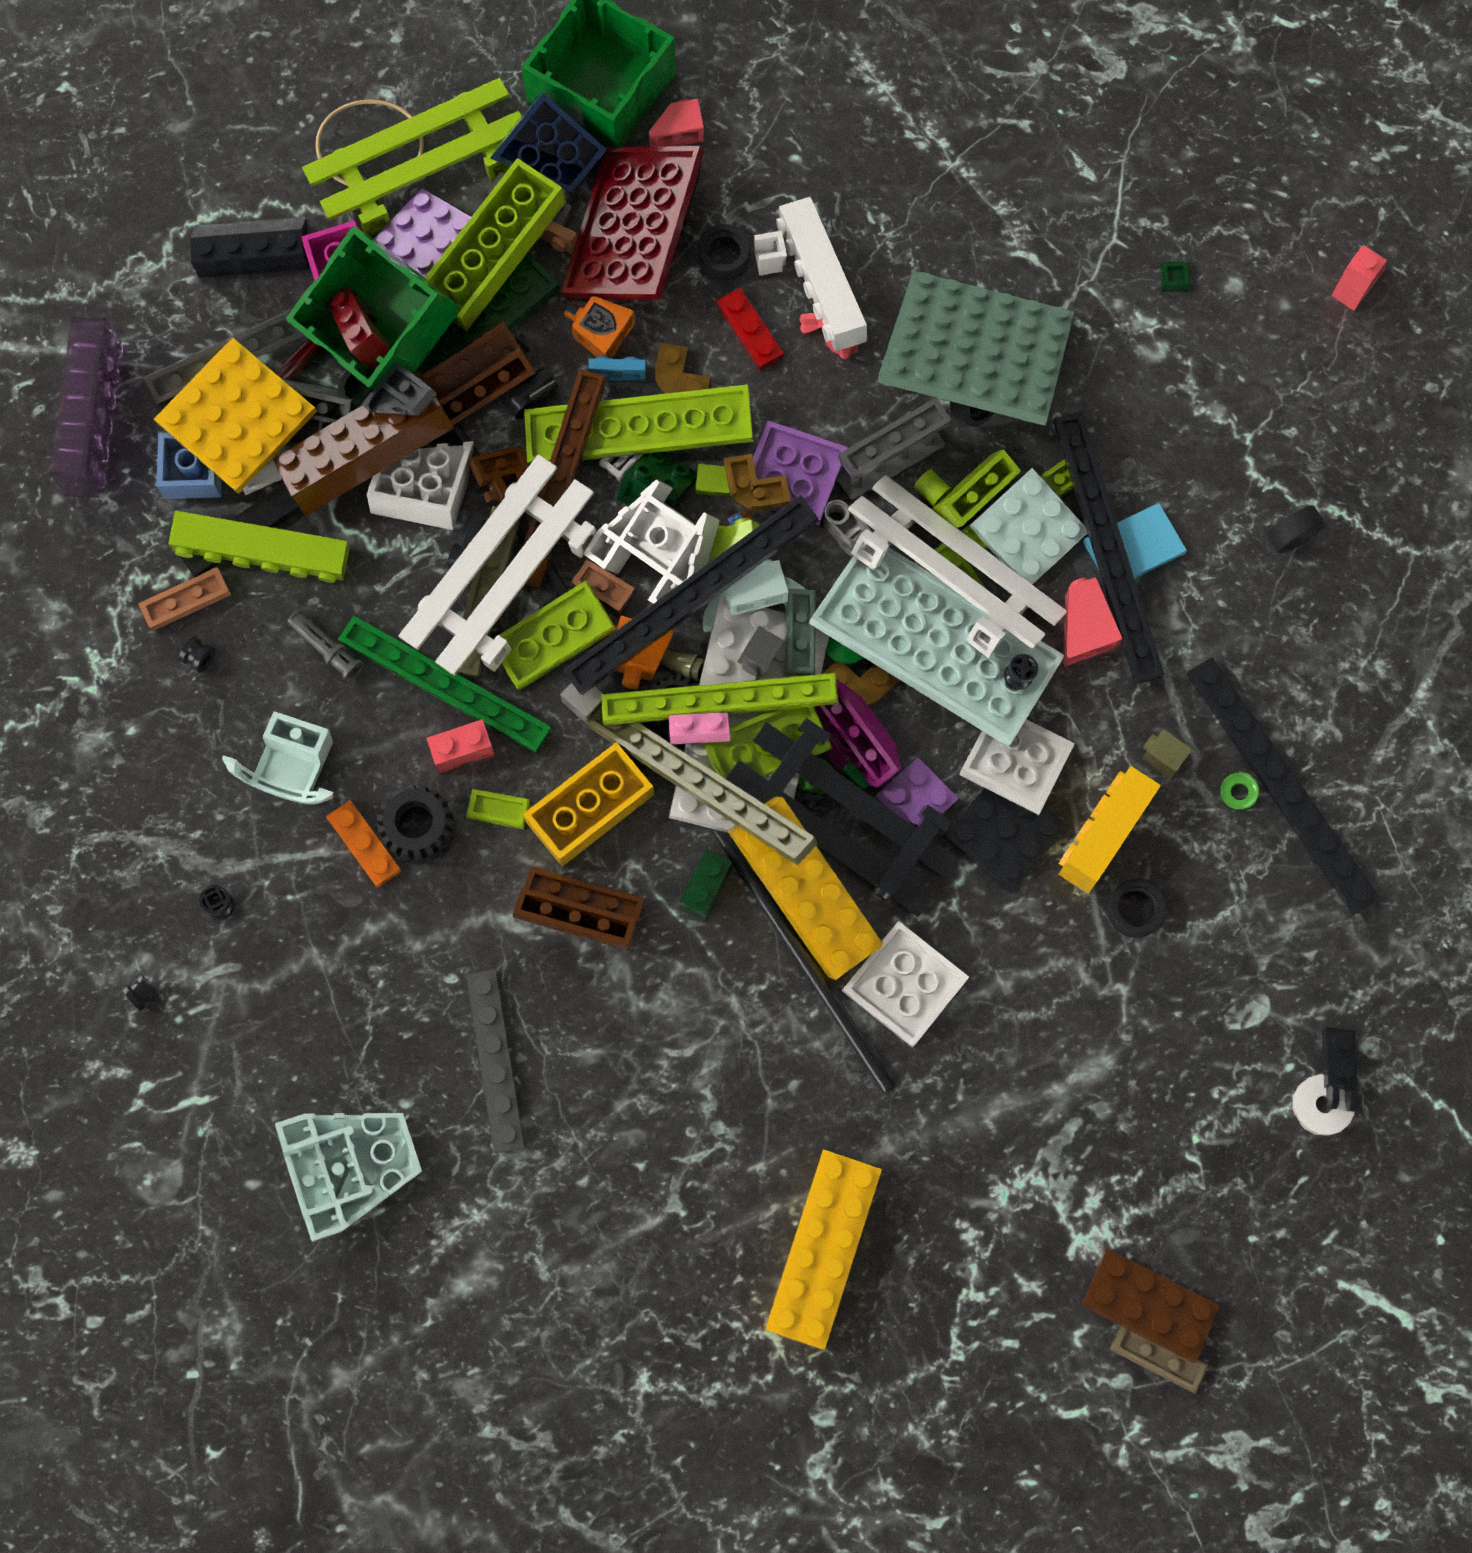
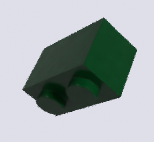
(705, 885)

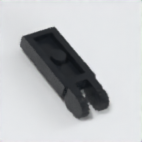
(1340, 1067)

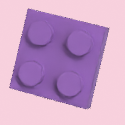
(913, 790)

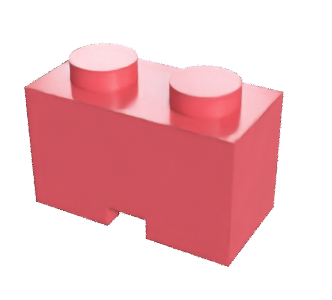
(460, 746)

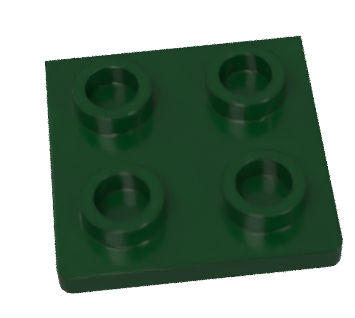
(651, 468)

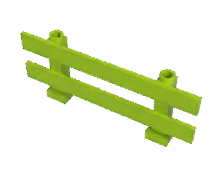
(362, 193)

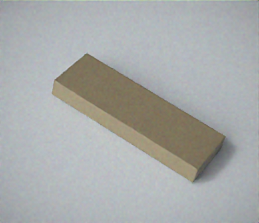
(1159, 1360)

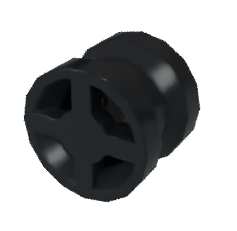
(197, 654)
(1026, 666)
(140, 992)

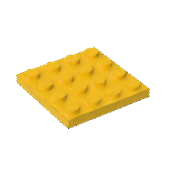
(235, 415)

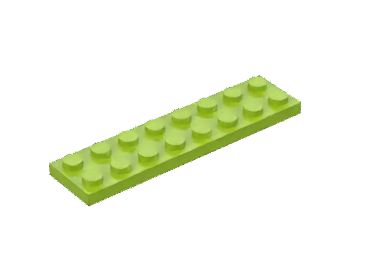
(650, 423)

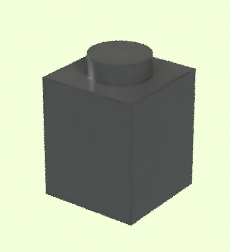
(760, 652)

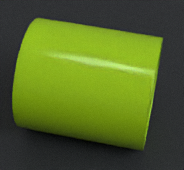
(932, 487)

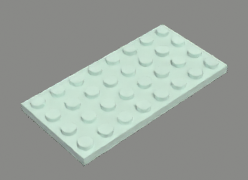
(919, 633)

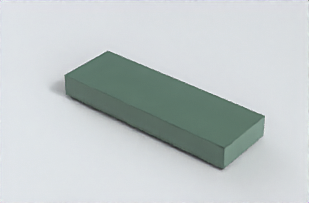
(799, 633)

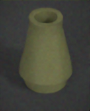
(684, 663)

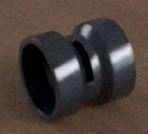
(219, 907)

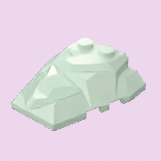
(345, 1165)

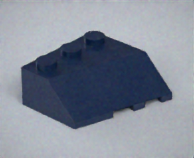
(550, 144)

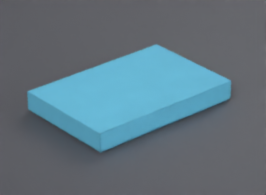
(1147, 540)

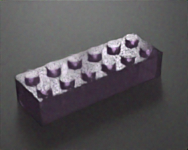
(86, 407)

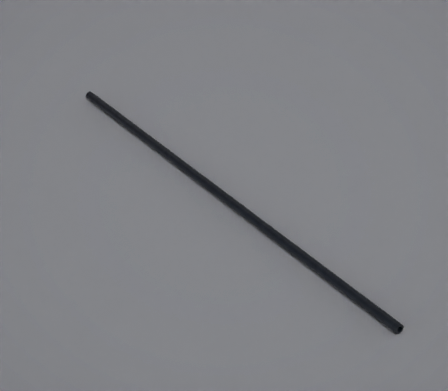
(744, 869)

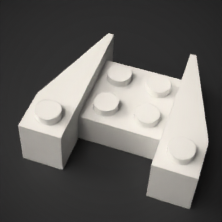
(656, 537)

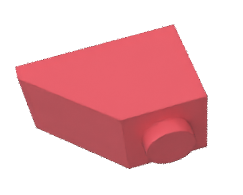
(678, 125)

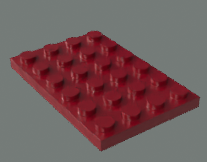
(632, 222)

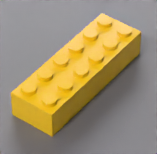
(811, 900)
(823, 1250)

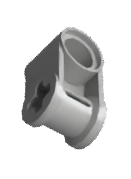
(846, 530)

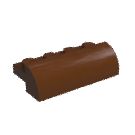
(479, 372)
(579, 908)

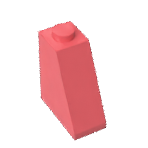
(1359, 277)
(1088, 622)

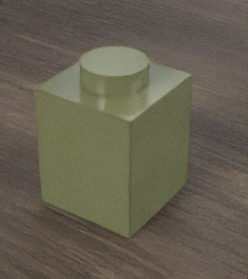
(1165, 753)

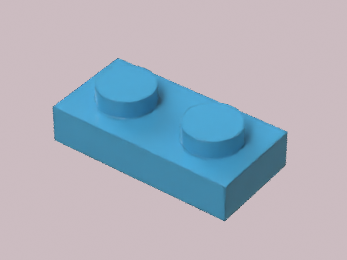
(626, 369)

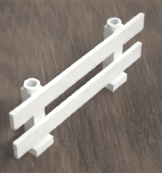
(555, 523)
(894, 530)

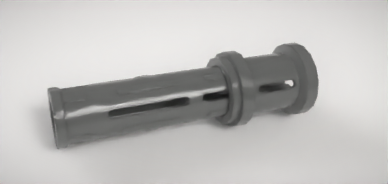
(333, 653)

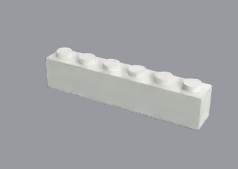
(822, 274)

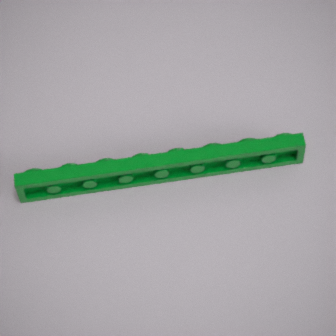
(440, 683)

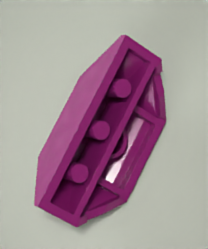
(858, 737)

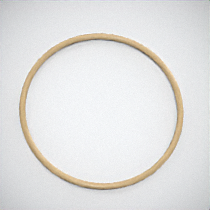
(353, 104)

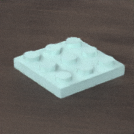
(1029, 527)

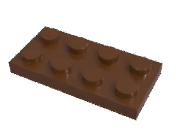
(1150, 1305)

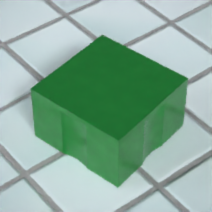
(601, 68)
(405, 304)

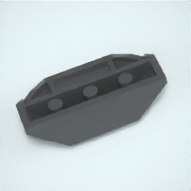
(329, 405)

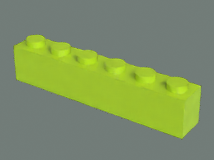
(258, 546)

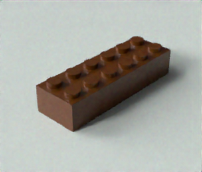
(355, 451)

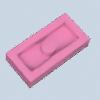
(699, 728)

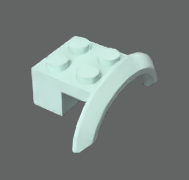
(756, 590)
(290, 760)

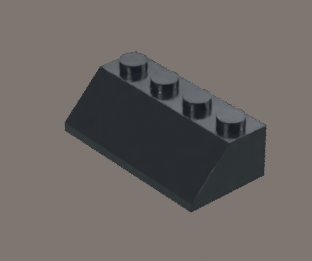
(249, 247)

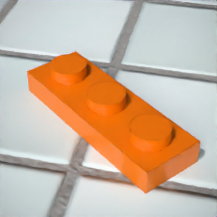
(363, 844)

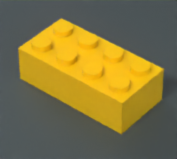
(589, 804)
(1104, 836)

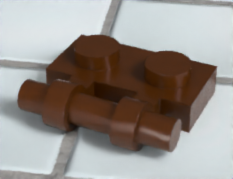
(497, 467)

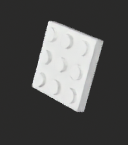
(1021, 771)
(905, 984)

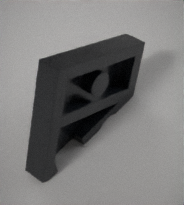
(399, 393)

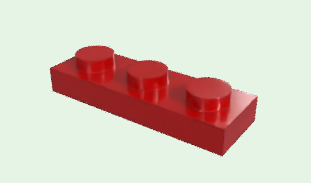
(750, 329)

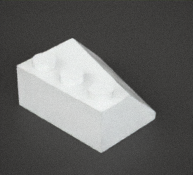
(423, 486)

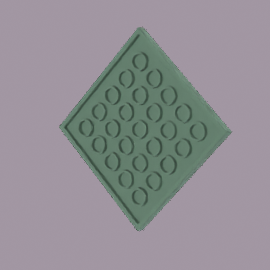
(977, 347)

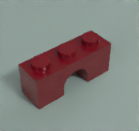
(357, 328)

